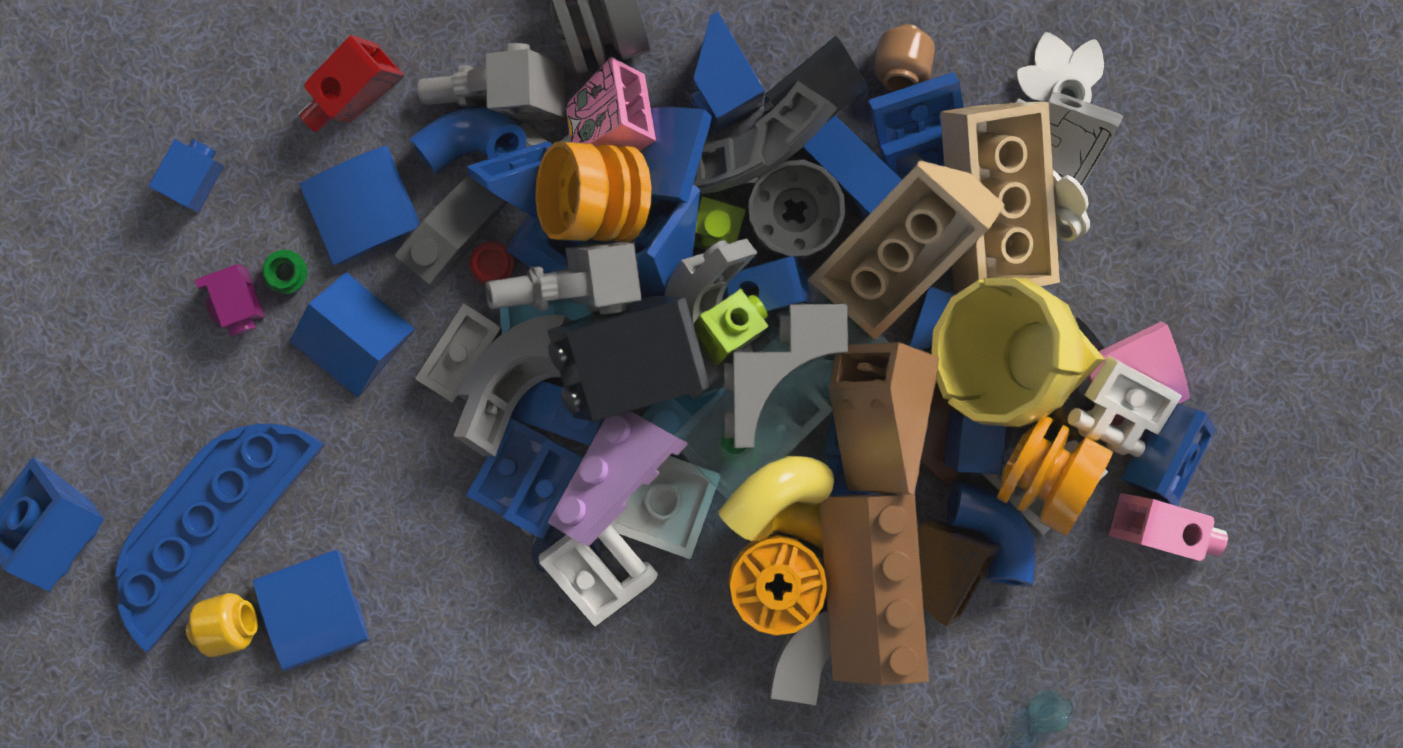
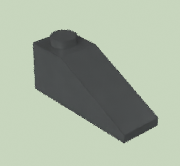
(450, 230)

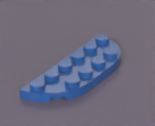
(204, 522)

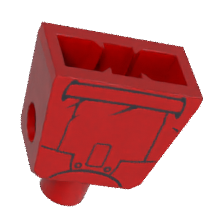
(348, 83)

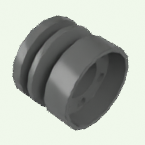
(596, 23)
(798, 184)

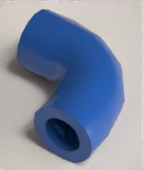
(467, 132)
(998, 523)

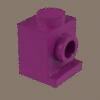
(232, 299)

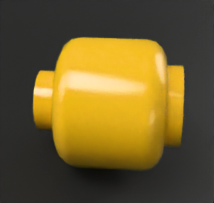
(221, 625)

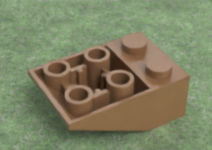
(882, 414)

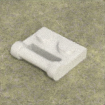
(590, 581)

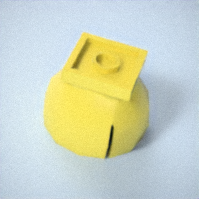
(1009, 352)

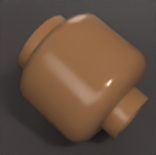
(903, 57)

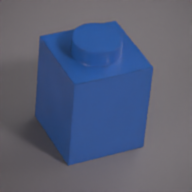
(187, 174)
(973, 445)

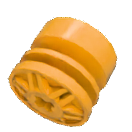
(593, 192)
(1054, 475)
(757, 565)

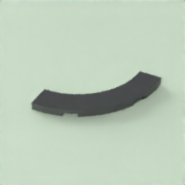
(765, 146)

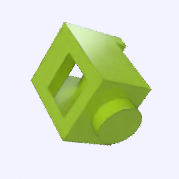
(717, 223)
(720, 335)

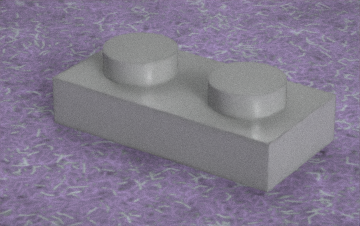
(457, 352)

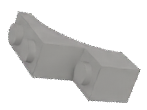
(752, 376)

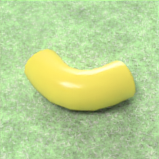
(773, 490)

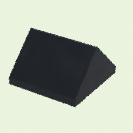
(827, 73)

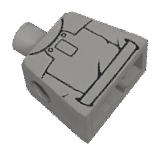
(1078, 134)

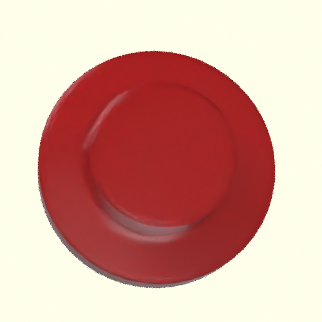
(491, 262)

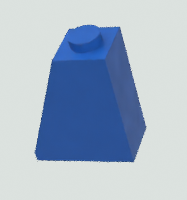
(858, 170)

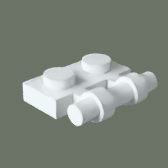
(1131, 395)

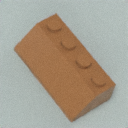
(874, 589)

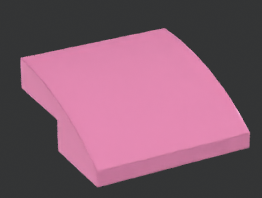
(1151, 354)

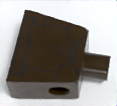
(951, 568)

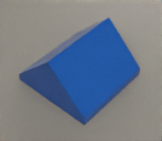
(350, 333)
(1171, 455)

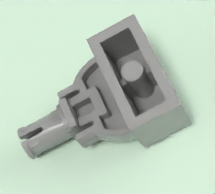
(512, 83)
(596, 276)

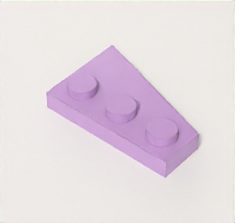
(613, 468)

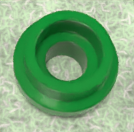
(272, 265)

